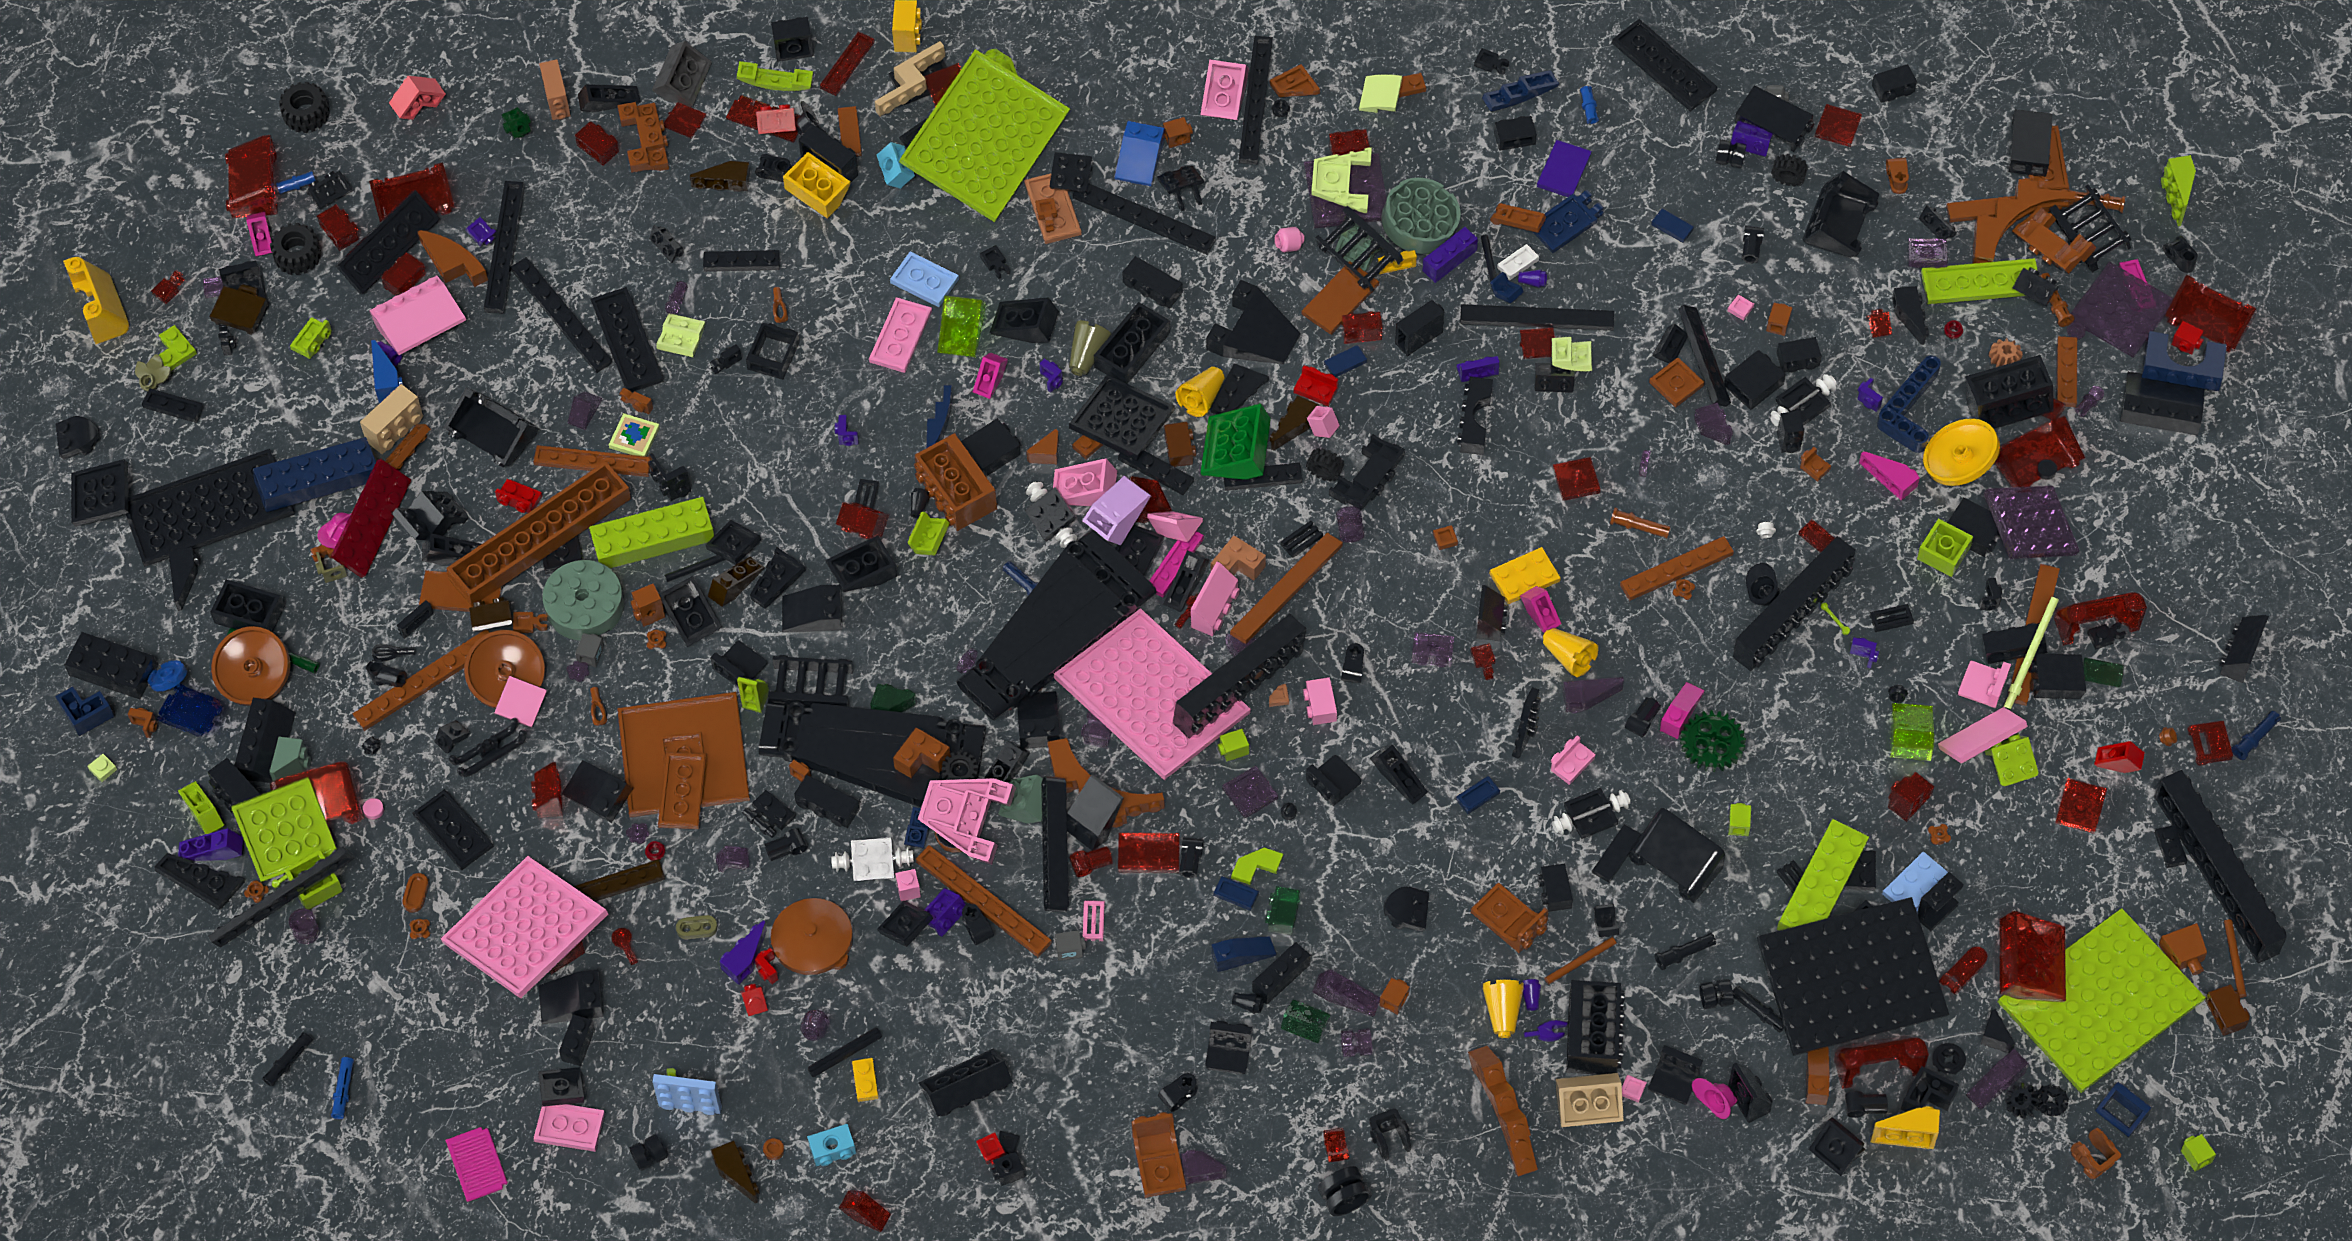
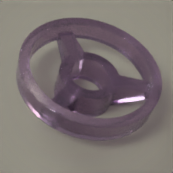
(969, 662)

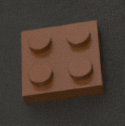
(1676, 382)

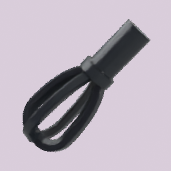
(394, 651)

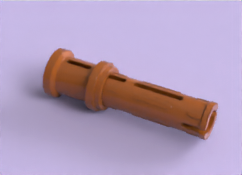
(2108, 201)
(2059, 308)
(1631, 521)

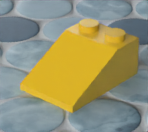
(1911, 1129)

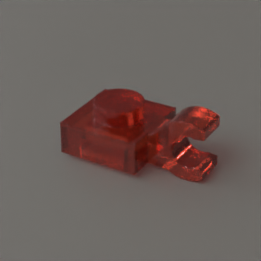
(166, 290)
(1484, 657)

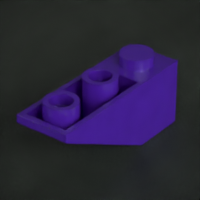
(212, 846)
(741, 959)

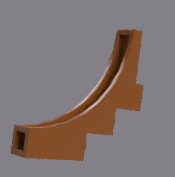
(2008, 211)
(1066, 766)
(1503, 1100)

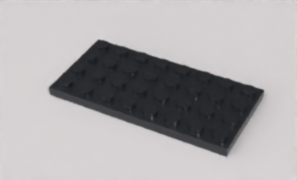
(200, 509)

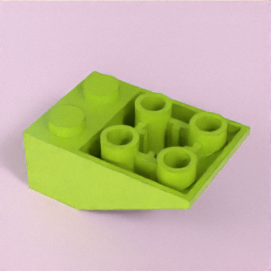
(2178, 183)

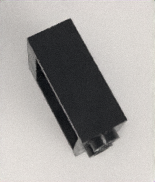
(767, 366)

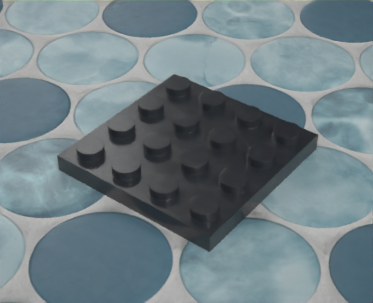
(1121, 417)

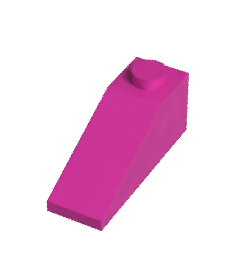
(1892, 474)
(1681, 710)

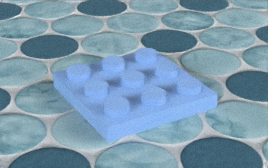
(687, 1094)

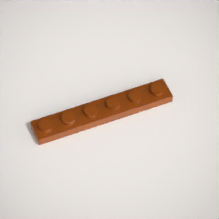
(1676, 568)

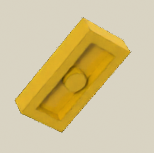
(1408, 262)
(865, 1079)

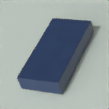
(1672, 225)
(1345, 361)
(1478, 795)
(1236, 893)

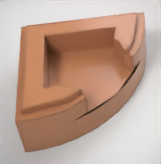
(1279, 696)

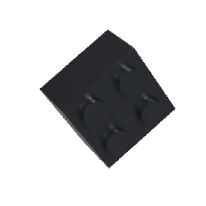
(792, 39)

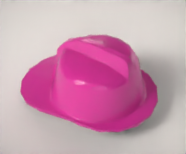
(330, 532)
(1715, 1096)

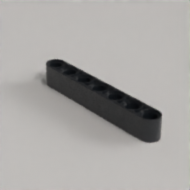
(1054, 844)

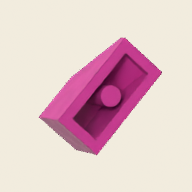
(259, 233)
(989, 375)
(1540, 608)

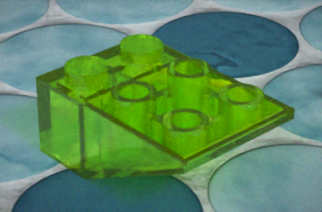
(1912, 732)

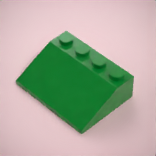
(1236, 443)

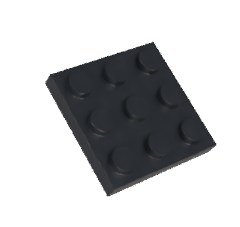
(99, 492)

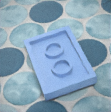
(924, 279)
(1915, 880)

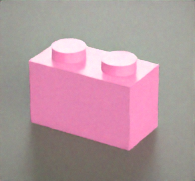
(1320, 700)

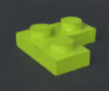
(178, 347)

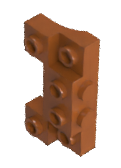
(652, 151)
(2046, 243)

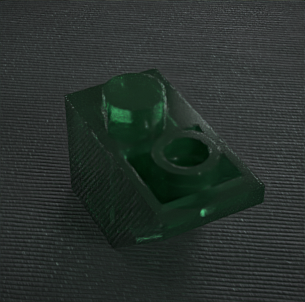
(892, 699)

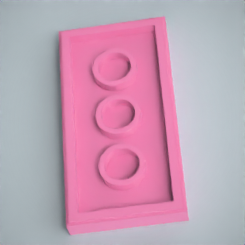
(900, 335)
(1982, 735)

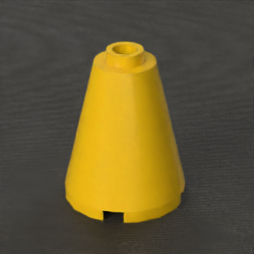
(1200, 391)
(1571, 650)
(1503, 1005)

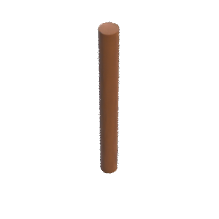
(2235, 958)
(1580, 960)

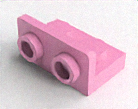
(1571, 760)

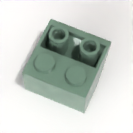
(1026, 800)

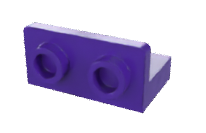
(1752, 135)
(1478, 368)
(945, 910)

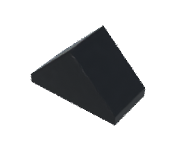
(1997, 1035)

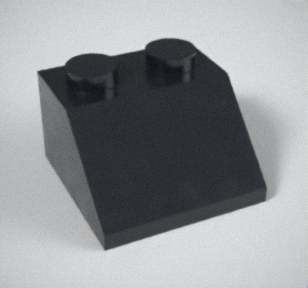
(1491, 615)

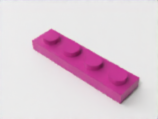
(1166, 572)

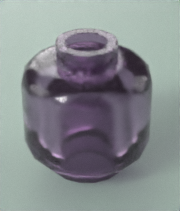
(814, 1025)

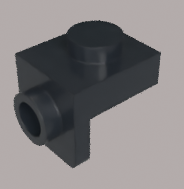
(1994, 594)
(449, 735)
(1605, 920)

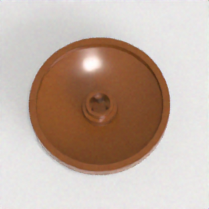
(498, 657)
(250, 665)
(811, 936)

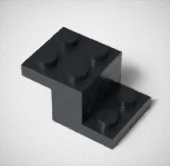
(429, 514)

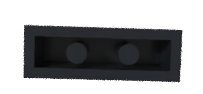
(1152, 282)
(2011, 643)
(826, 802)
(1281, 973)

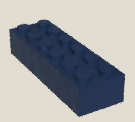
(314, 474)

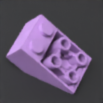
(1117, 510)

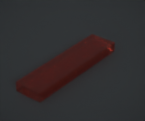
(847, 63)

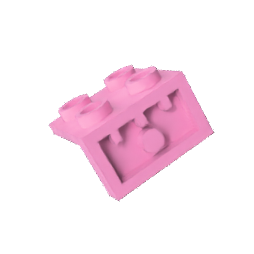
(1984, 683)

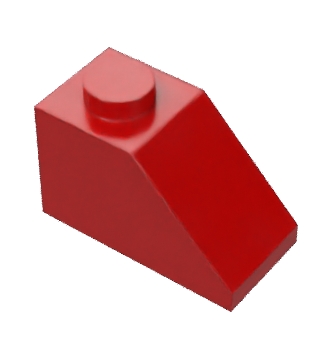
(2120, 757)

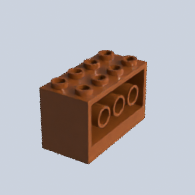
(955, 482)

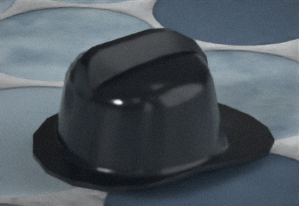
(806, 119)
(1762, 584)

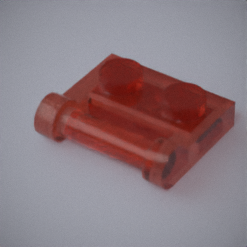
(2216, 740)

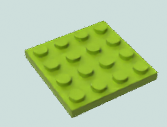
(283, 828)

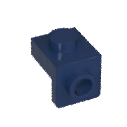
(1505, 289)

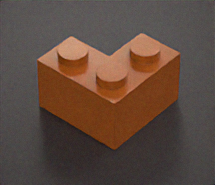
(920, 750)

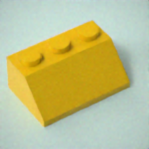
(816, 184)

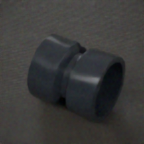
(1731, 153)
(1709, 996)
(654, 1148)

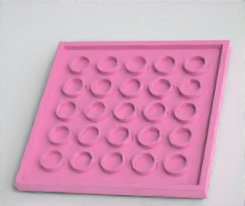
(524, 926)

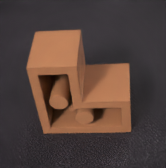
(1241, 557)

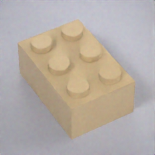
(391, 419)

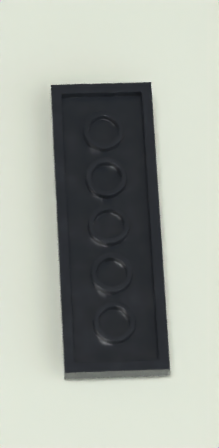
(1664, 65)
(387, 242)
(626, 340)

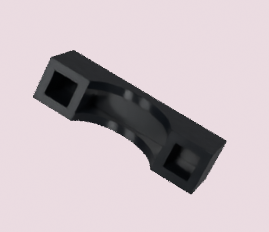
(1478, 396)

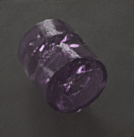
(1350, 524)
(304, 926)
(1363, 1039)

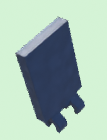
(1568, 220)

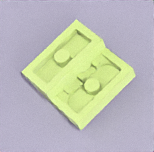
(1380, 93)
(681, 335)
(1571, 355)

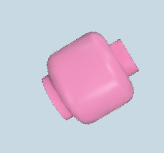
(1289, 239)

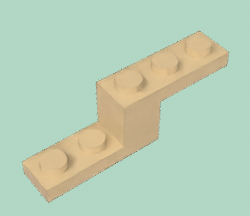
(910, 79)

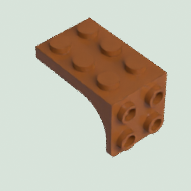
(1510, 918)
(1157, 1155)

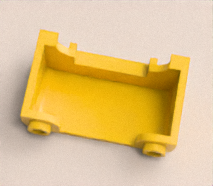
(104, 314)

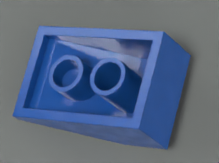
(1139, 153)
(385, 374)

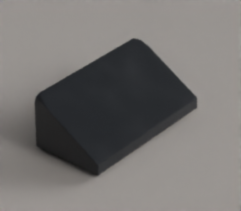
(1670, 344)

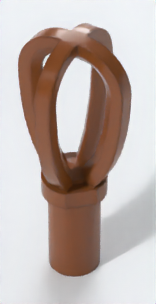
(778, 301)
(596, 701)

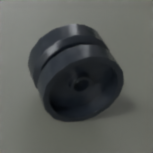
(1344, 1191)

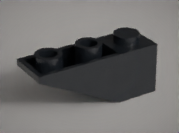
(1908, 309)
(1008, 762)

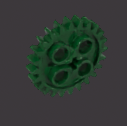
(1709, 756)

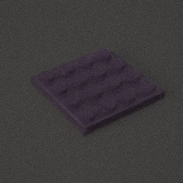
(1363, 181)
(2121, 309)
(2031, 522)

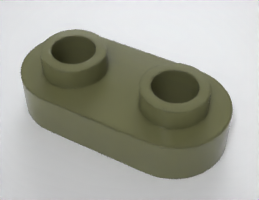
(696, 926)

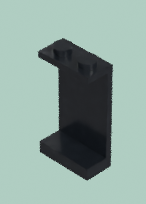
(1776, 116)
(2030, 142)

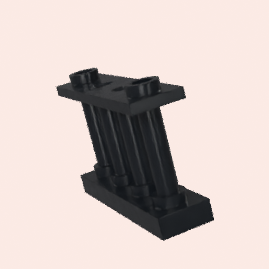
(1364, 230)
(2071, 230)
(785, 663)

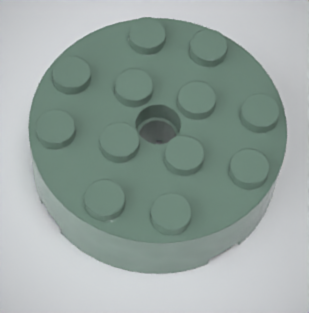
(1420, 215)
(583, 599)

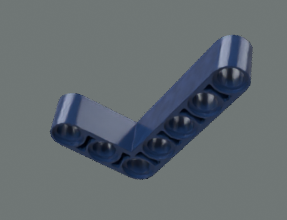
(1905, 401)

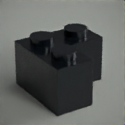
(1930, 1088)

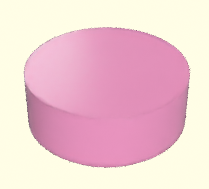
(373, 809)

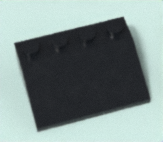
(2162, 404)

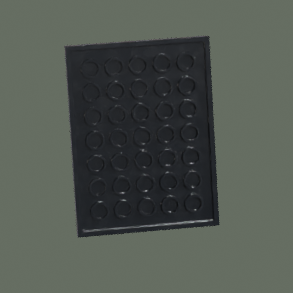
(1852, 976)

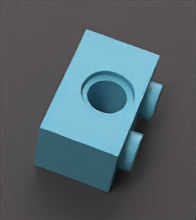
(894, 172)
(839, 1136)

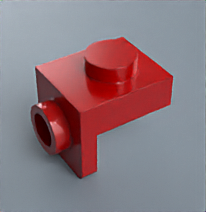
(765, 970)
(753, 999)
(990, 1148)

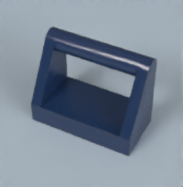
(2130, 1102)

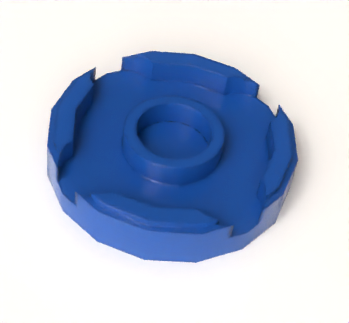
(167, 676)

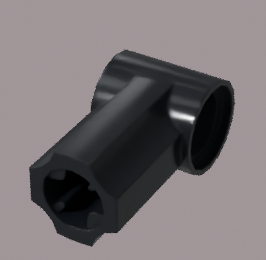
(1752, 240)
(383, 674)
(1641, 720)
(791, 843)
(1191, 853)
(1859, 1104)

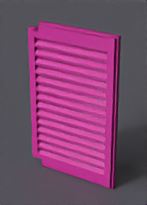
(476, 1163)

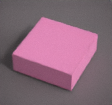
(1740, 307)
(1633, 1088)

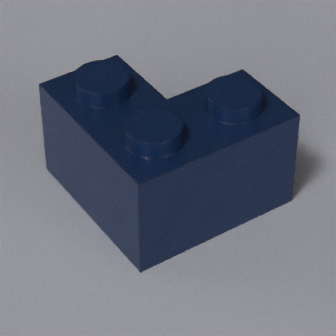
(84, 714)

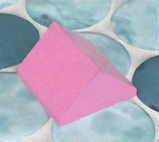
(1175, 524)

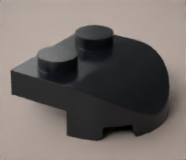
(76, 436)
(1407, 908)

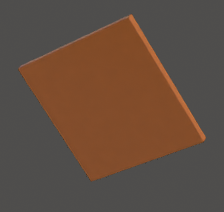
(683, 726)

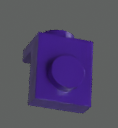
(481, 232)
(1051, 372)
(1869, 397)
(845, 438)
(1865, 648)

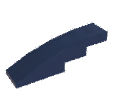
(1521, 91)
(937, 427)

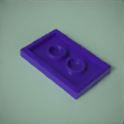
(1564, 168)

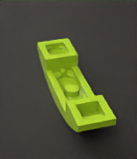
(774, 79)

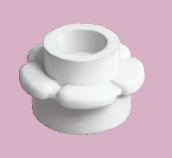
(1766, 529)

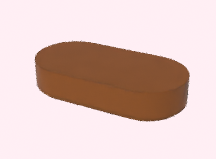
(415, 892)

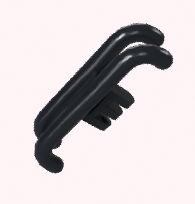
(489, 750)

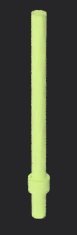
(2015, 688)

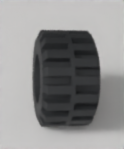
(304, 95)
(295, 236)

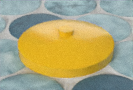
(1961, 452)

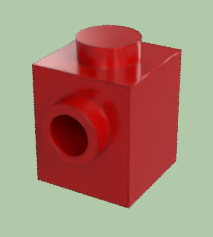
(2188, 338)

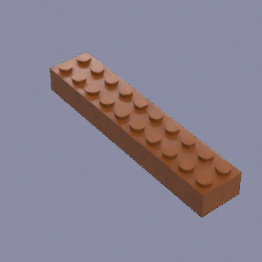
(538, 533)

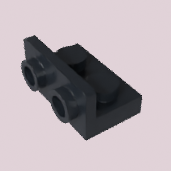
(329, 189)
(1553, 379)

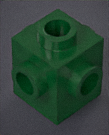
(516, 123)

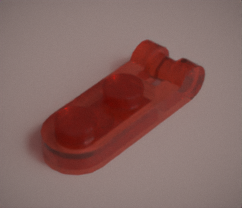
(1965, 969)

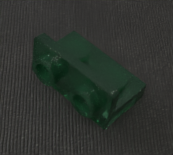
(1305, 1021)

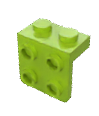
(2013, 760)

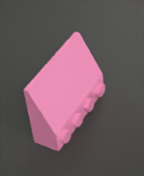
(417, 315)

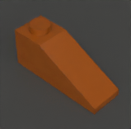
(1817, 1077)

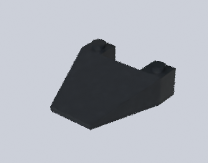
(1260, 332)

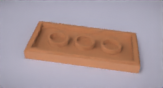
(1066, 222)

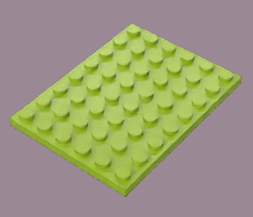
(984, 135)
(2115, 1003)

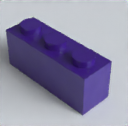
(1450, 254)

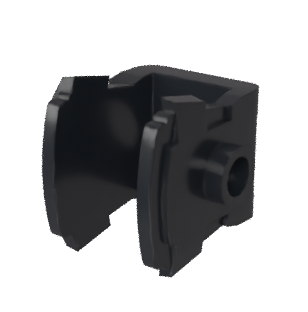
(1393, 1121)

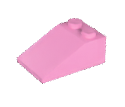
(1224, 89)
(1085, 482)

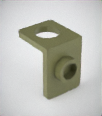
(327, 573)

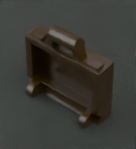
(239, 308)

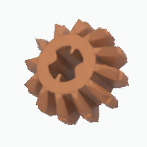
(2005, 352)

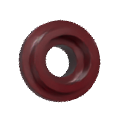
(1953, 325)
(654, 845)

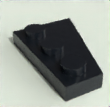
(1237, 388)
(777, 578)

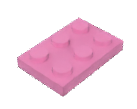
(569, 1126)

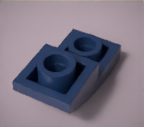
(916, 831)

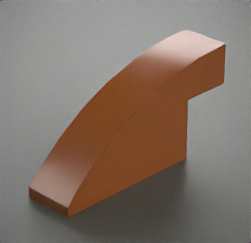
(451, 258)

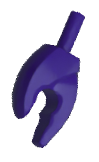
(1545, 1031)

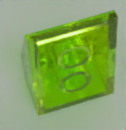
(961, 326)

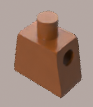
(2185, 948)

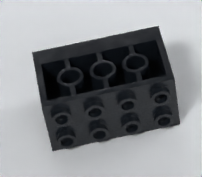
(2010, 392)
(1595, 1027)

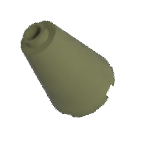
(1085, 344)

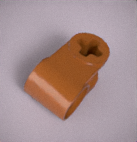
(1898, 174)

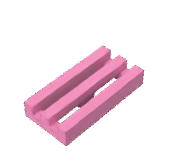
(1093, 936)

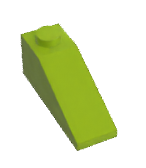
(753, 693)
(201, 808)

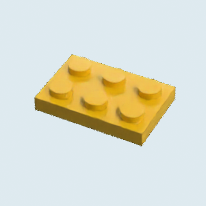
(1524, 574)

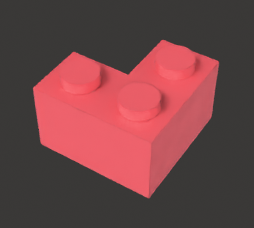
(415, 94)

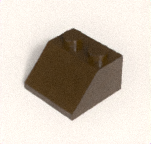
(490, 615)

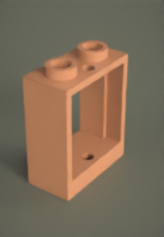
(554, 89)

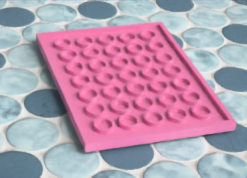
(1133, 687)

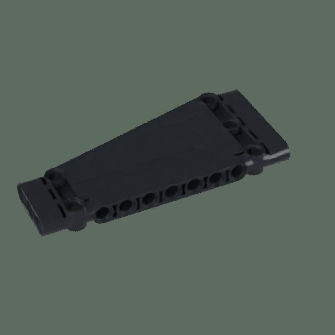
(1056, 623)
(861, 744)

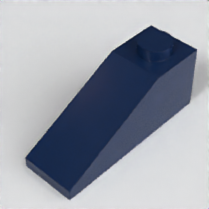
(1241, 951)

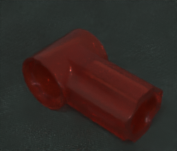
(1085, 862)

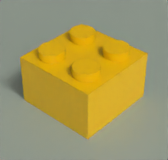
(906, 26)

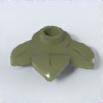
(153, 371)

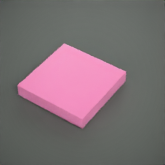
(520, 701)

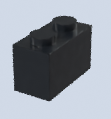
(1894, 83)
(1515, 133)
(1799, 354)
(1790, 432)
(1555, 887)
(576, 1040)

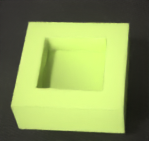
(102, 767)

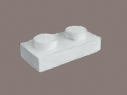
(1518, 262)

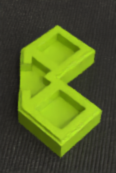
(1262, 859)

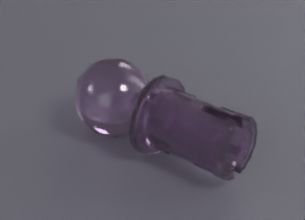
(676, 298)
(2090, 400)

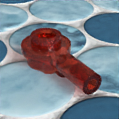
(1183, 618)
(622, 938)

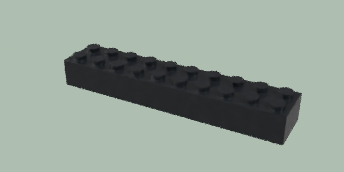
(2220, 866)

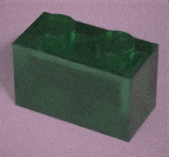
(1283, 911)

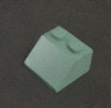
(289, 758)

